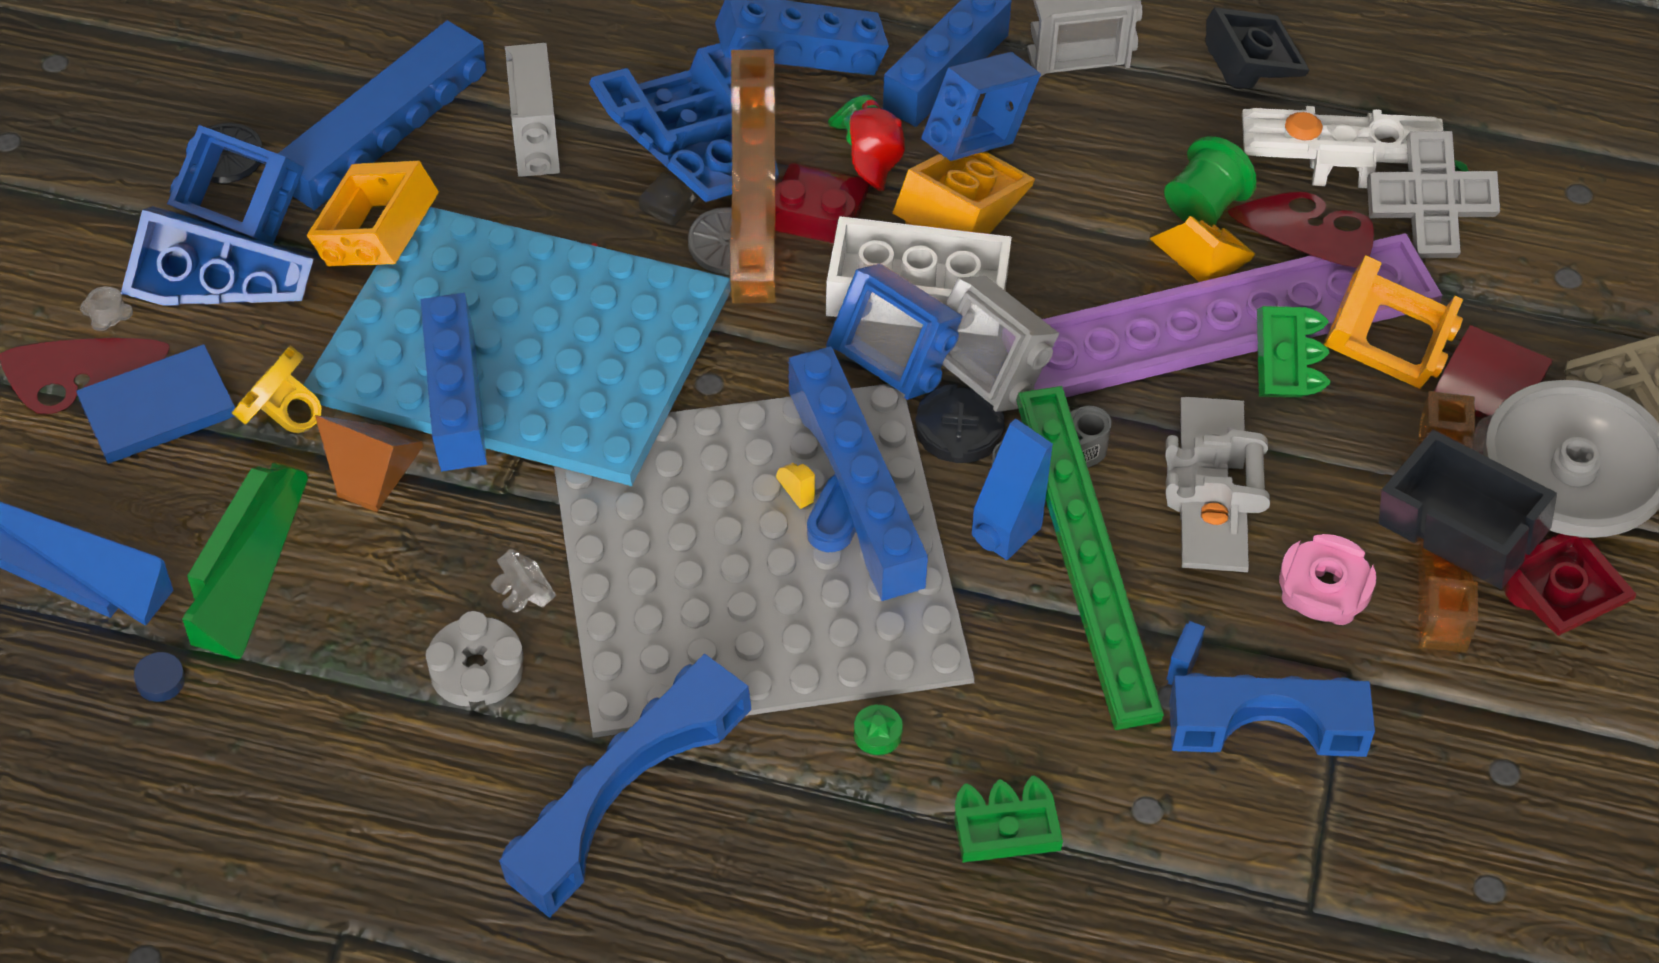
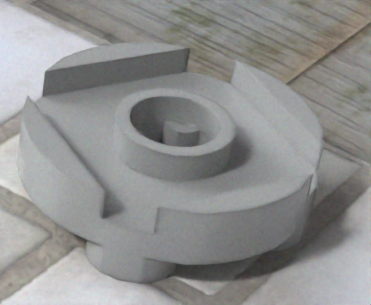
(475, 636)

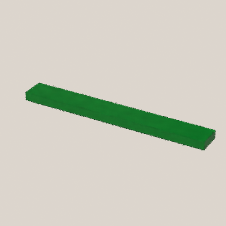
(1092, 565)

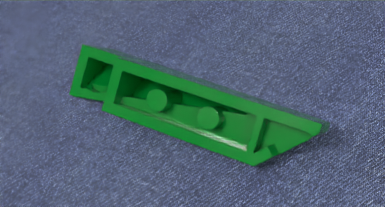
(241, 559)

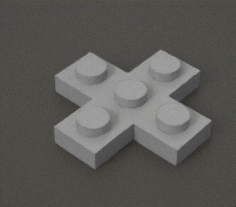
(1433, 194)

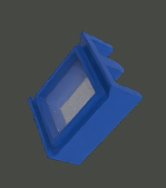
(895, 330)

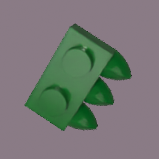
(1287, 351)
(1006, 824)

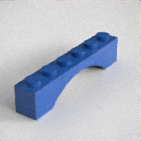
(880, 518)
(693, 713)

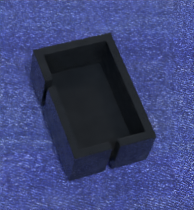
(1467, 508)

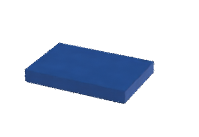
(156, 403)

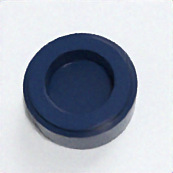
(159, 676)

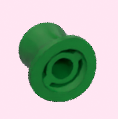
(1211, 180)

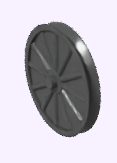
(710, 240)

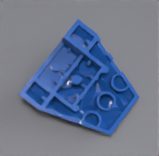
(680, 119)

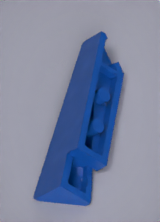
(82, 565)

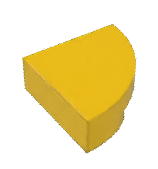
(798, 483)

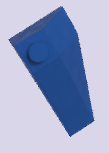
(199, 263)

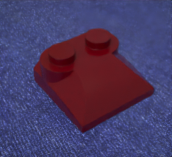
(813, 200)
(1567, 583)

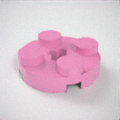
(1320, 600)

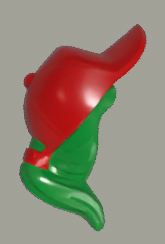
(874, 138)

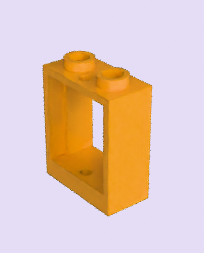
(407, 198)

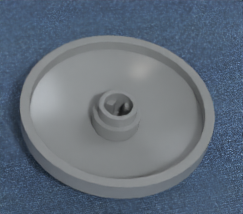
(1587, 448)

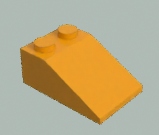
(961, 193)

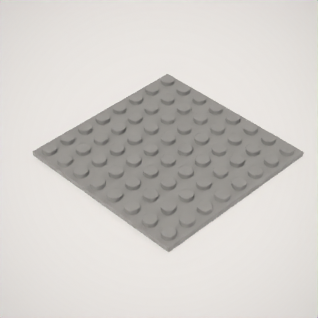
(722, 566)

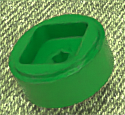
(878, 729)

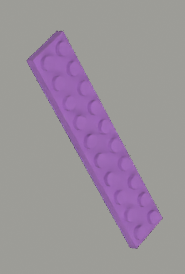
(1209, 318)

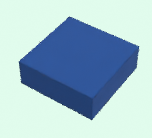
(1186, 651)

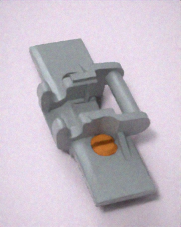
(1199, 485)

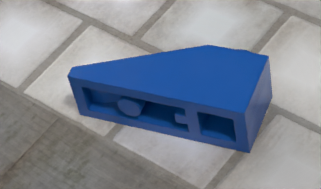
(1014, 492)

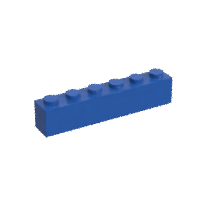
(385, 110)

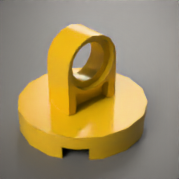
(275, 392)

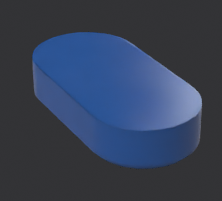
(830, 521)

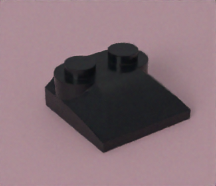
(1251, 47)

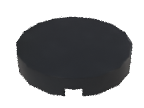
(958, 424)

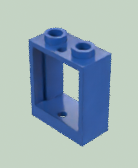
(996, 124)
(270, 197)

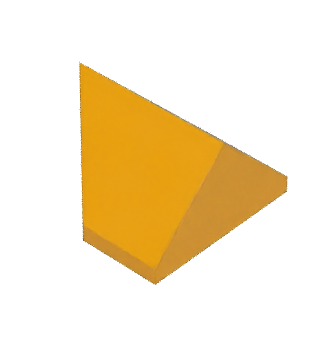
(1203, 249)

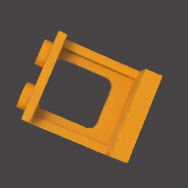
(1357, 311)

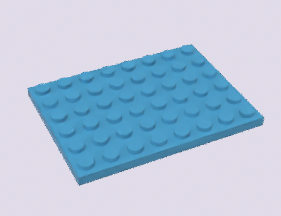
(568, 336)

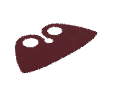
(1276, 220)
(59, 362)

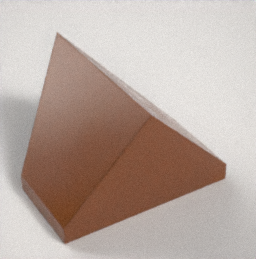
(365, 459)

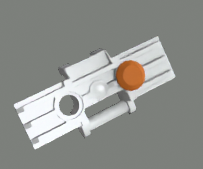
(1331, 138)

